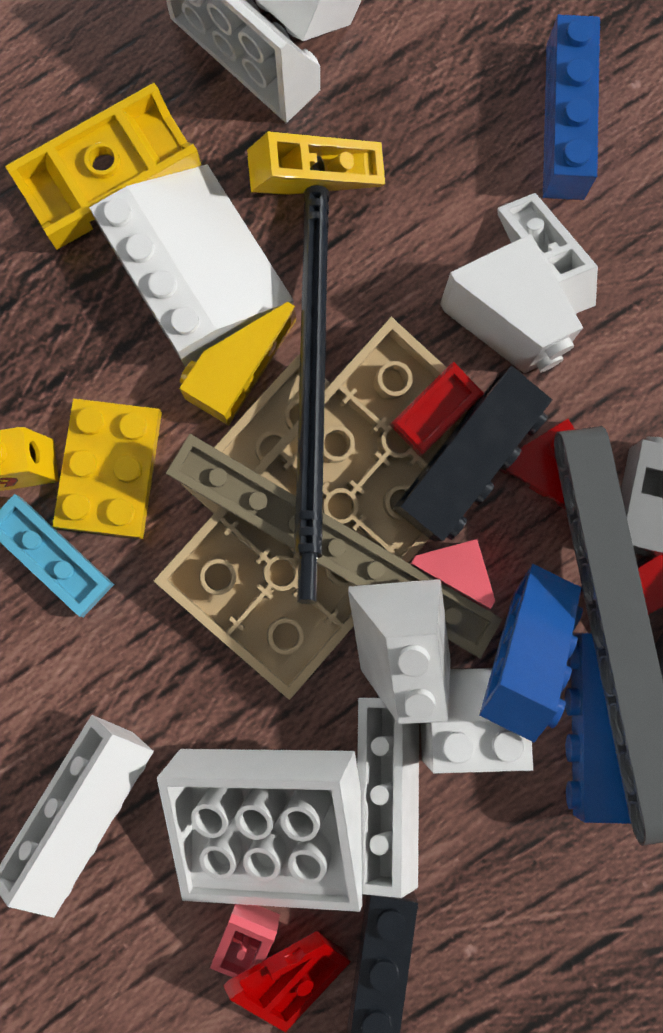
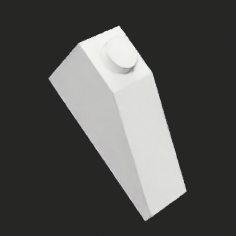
(564, 255)

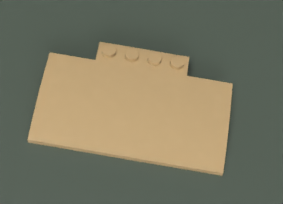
(246, 580)

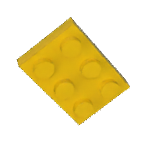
(107, 468)

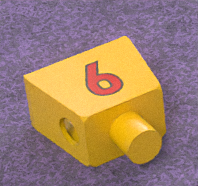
(16, 463)

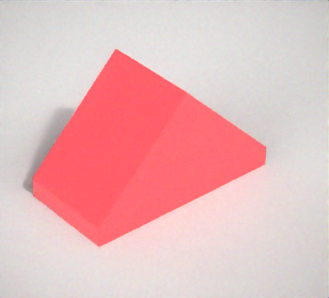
(460, 569)
(245, 939)

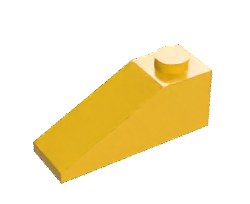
(283, 162)
(232, 367)

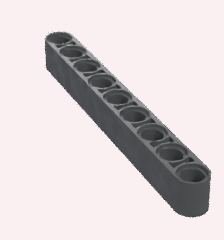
(616, 620)

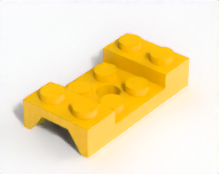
(61, 176)

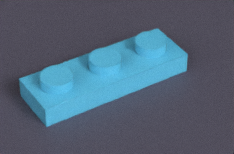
(51, 557)

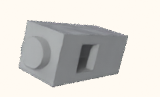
(644, 496)

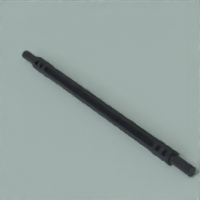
(309, 485)

